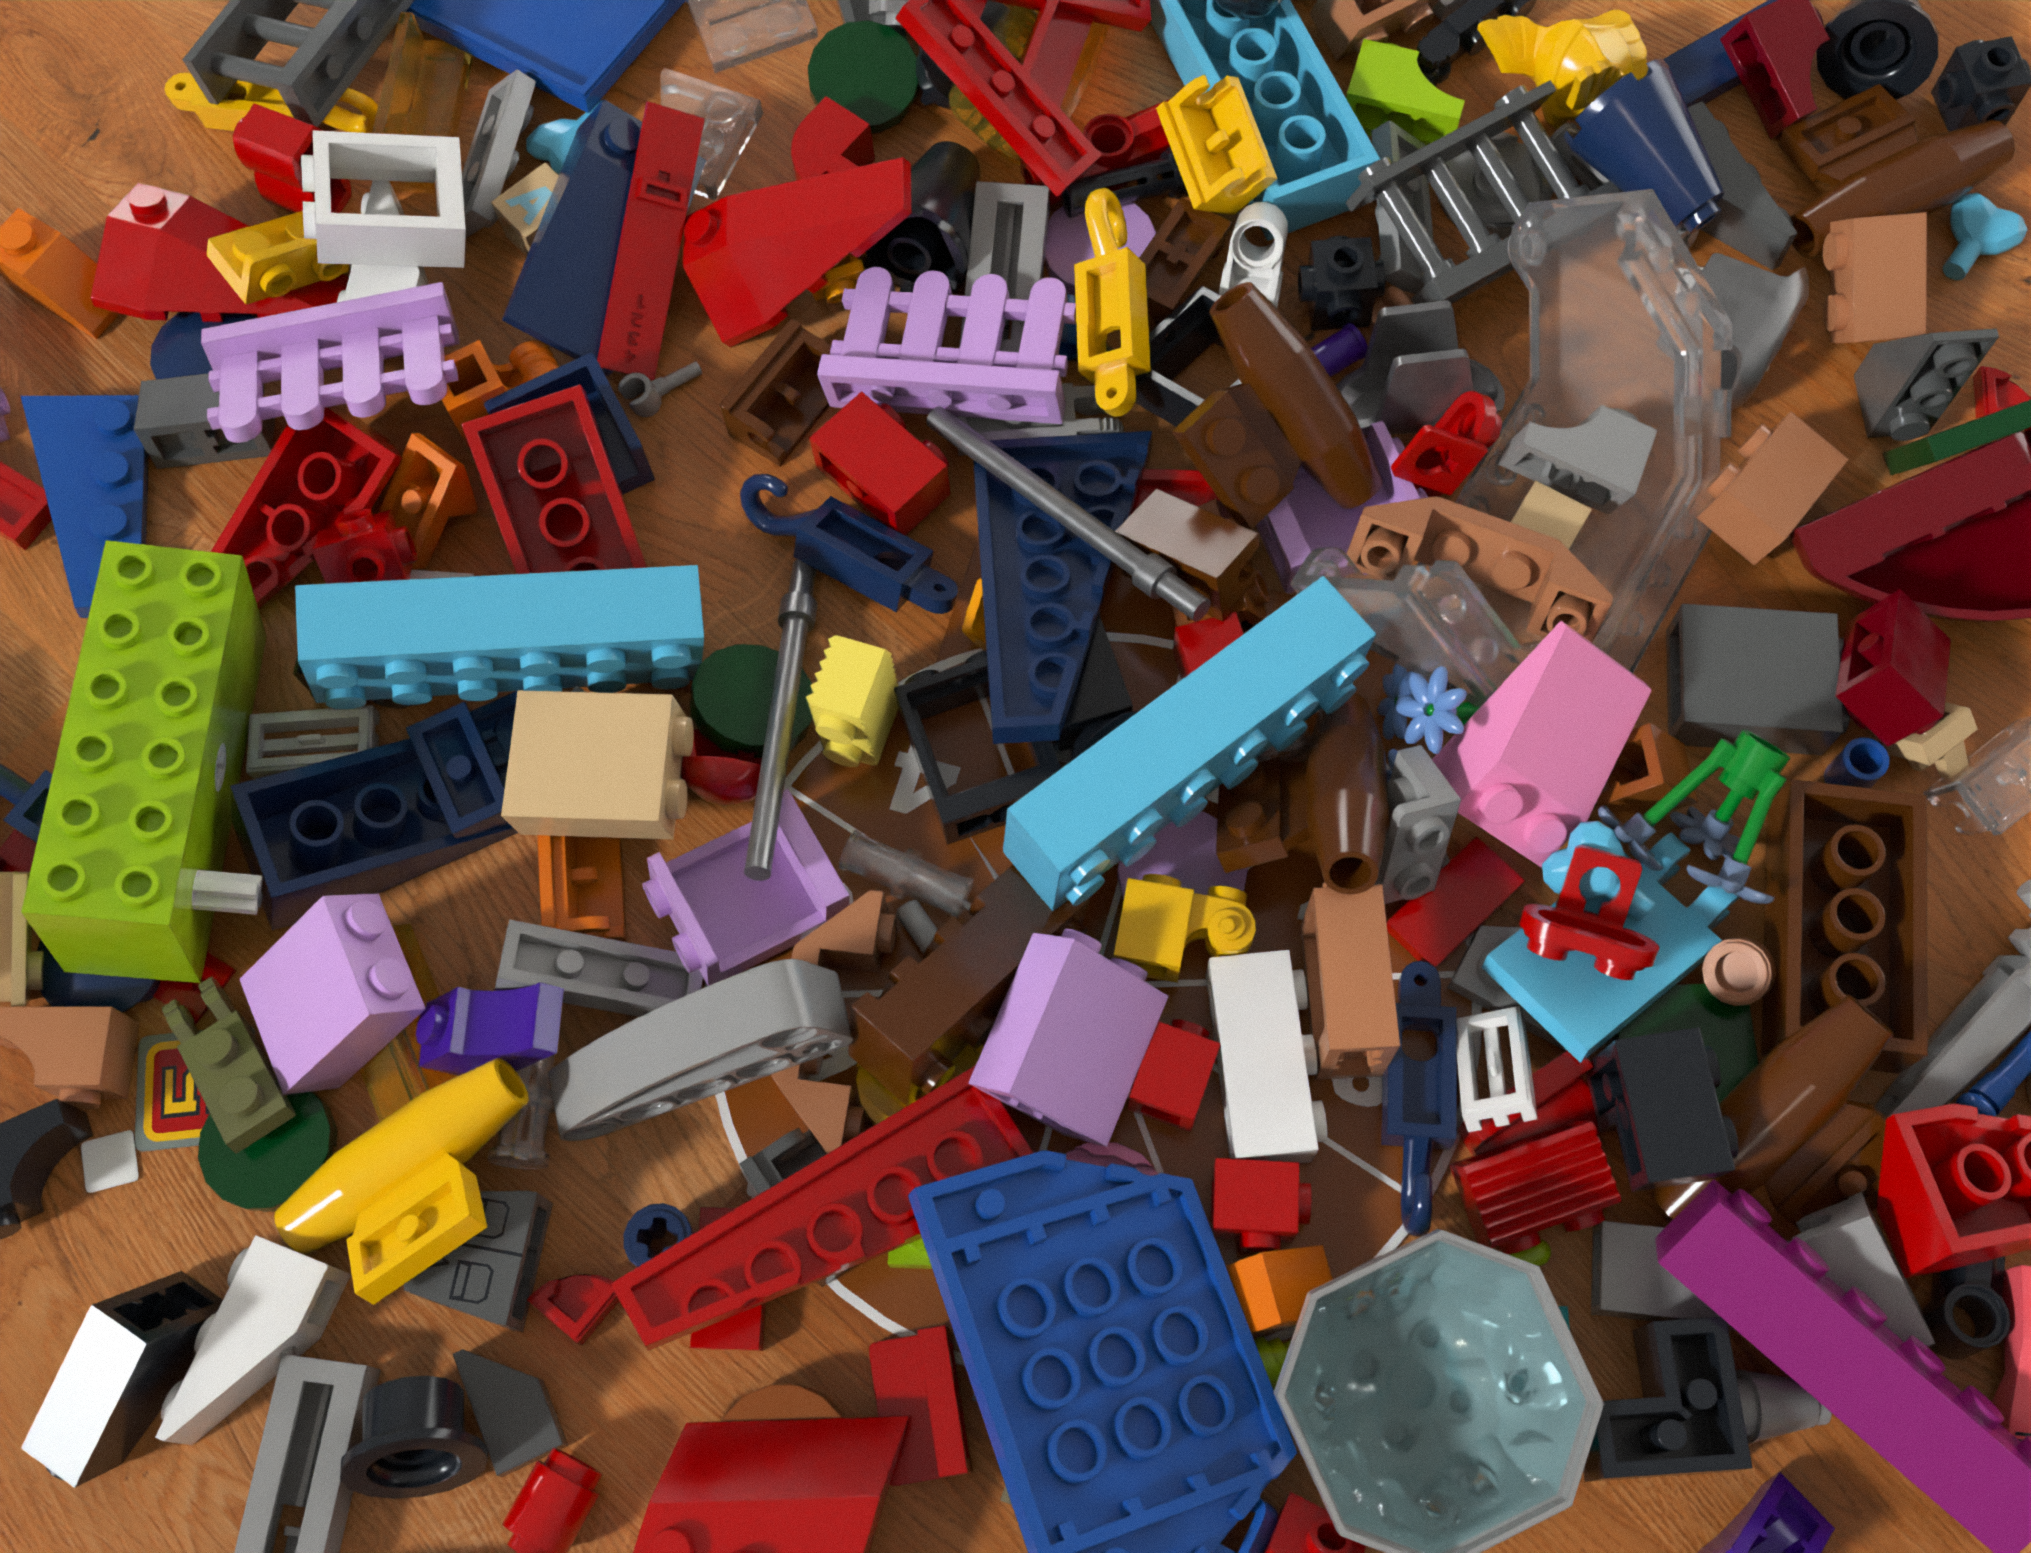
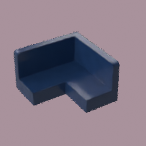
(617, 433)

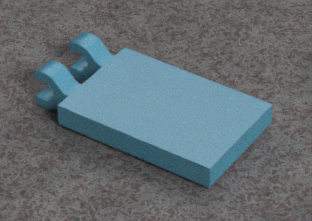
(1589, 1007)

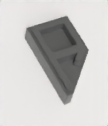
(510, 1411)

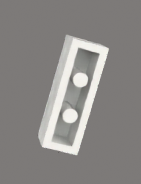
(1264, 1057)

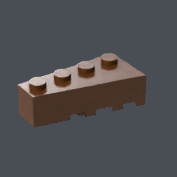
(956, 990)

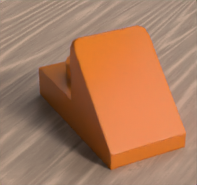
(427, 492)

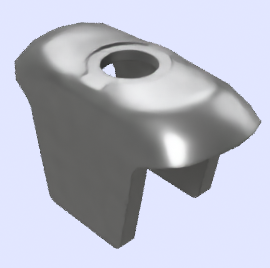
(1762, 314)
(1414, 370)

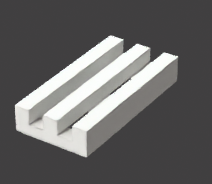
(257, 766)
(1499, 1104)

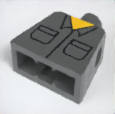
(496, 1267)

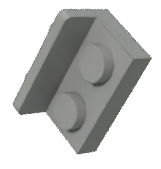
(1419, 826)

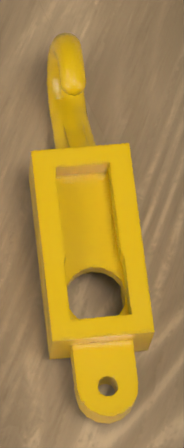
(188, 96)
(1111, 298)

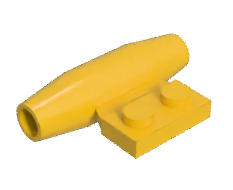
(406, 1182)

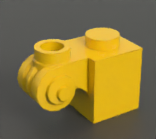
(1164, 918)

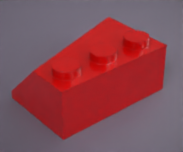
(774, 1486)

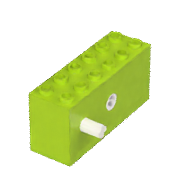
(148, 766)

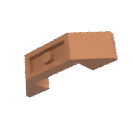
(1489, 553)
(847, 941)

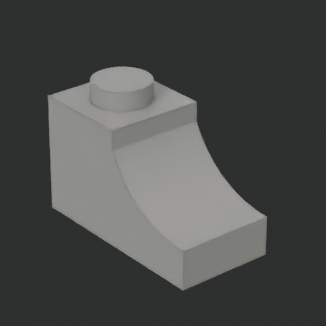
(1590, 462)

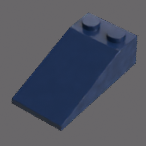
(575, 249)
(344, 829)

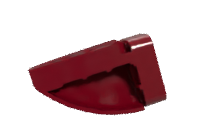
(1943, 537)

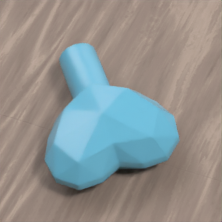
(553, 140)
(1980, 231)
(1599, 881)

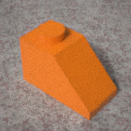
(51, 272)

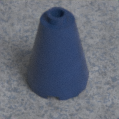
(1647, 140)

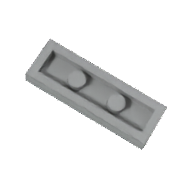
(493, 148)
(1399, 263)
(593, 969)

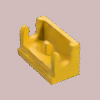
(1216, 145)

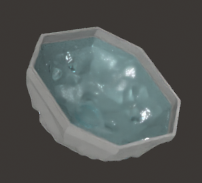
(1438, 1398)

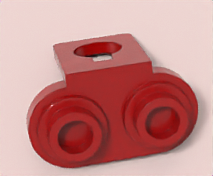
(1449, 451)
(1571, 928)

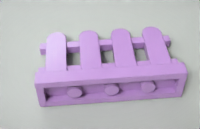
(324, 338)
(963, 380)

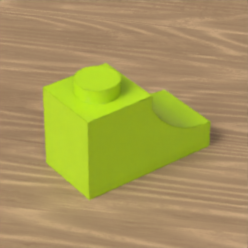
(1393, 88)

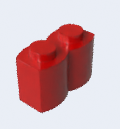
(273, 149)

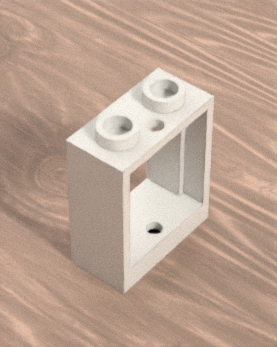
(377, 237)

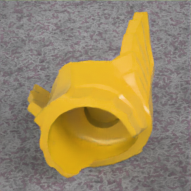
(1574, 54)

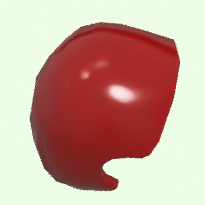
(720, 775)

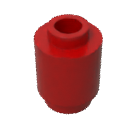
(552, 1504)

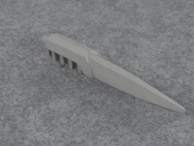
(1973, 1033)

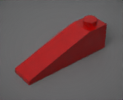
(776, 241)
(159, 263)
(303, 490)
(1955, 1187)

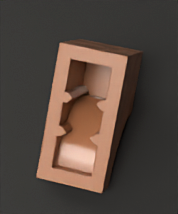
(74, 1050)

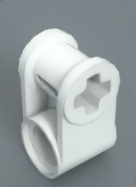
(1255, 263)

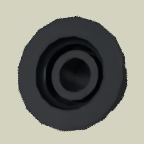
(1876, 45)
(413, 1441)

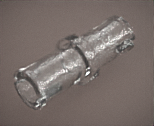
(906, 873)

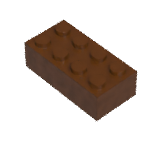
(1848, 912)

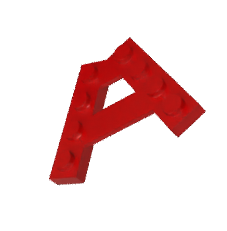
(1025, 95)

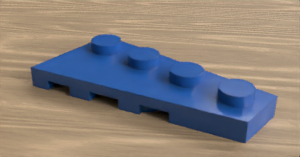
(91, 479)

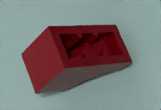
(1774, 60)

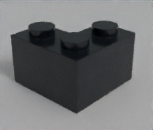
(1664, 1108)
(1687, 1411)

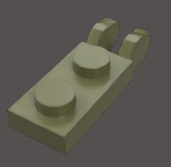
(229, 1069)

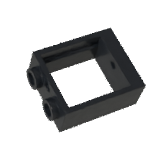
(1189, 334)
(984, 805)

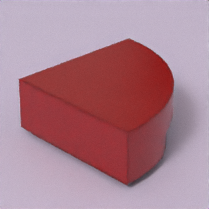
(1995, 391)
(576, 1303)

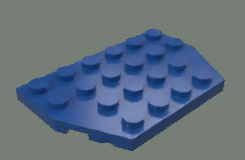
(1104, 1353)

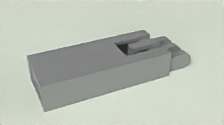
(1009, 242)
(1632, 1282)
(306, 1433)

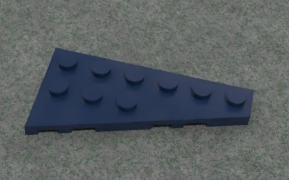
(1043, 579)

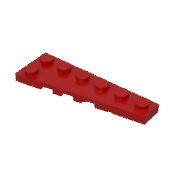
(821, 1217)

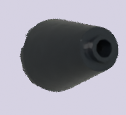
(940, 221)

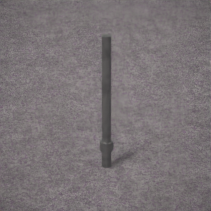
(1148, 572)
(796, 619)

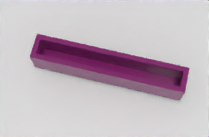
(1853, 1363)

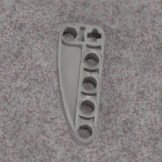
(701, 1047)

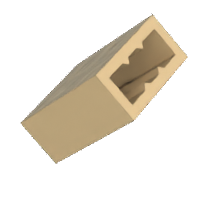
(597, 765)

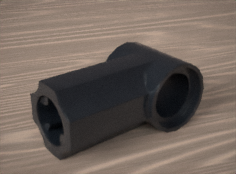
(1979, 1293)

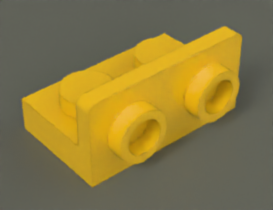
(270, 259)

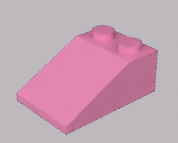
(1544, 744)

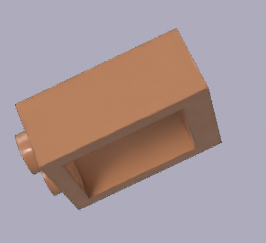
(1349, 983)

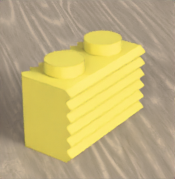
(854, 701)

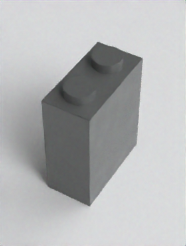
(1754, 674)

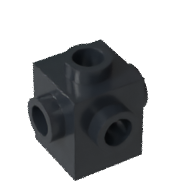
(1982, 83)
(1341, 282)

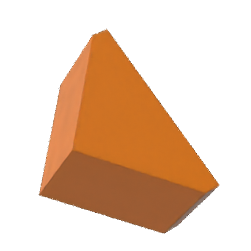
(1276, 1284)

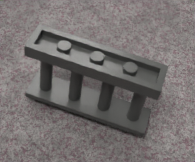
(316, 73)
(1487, 252)

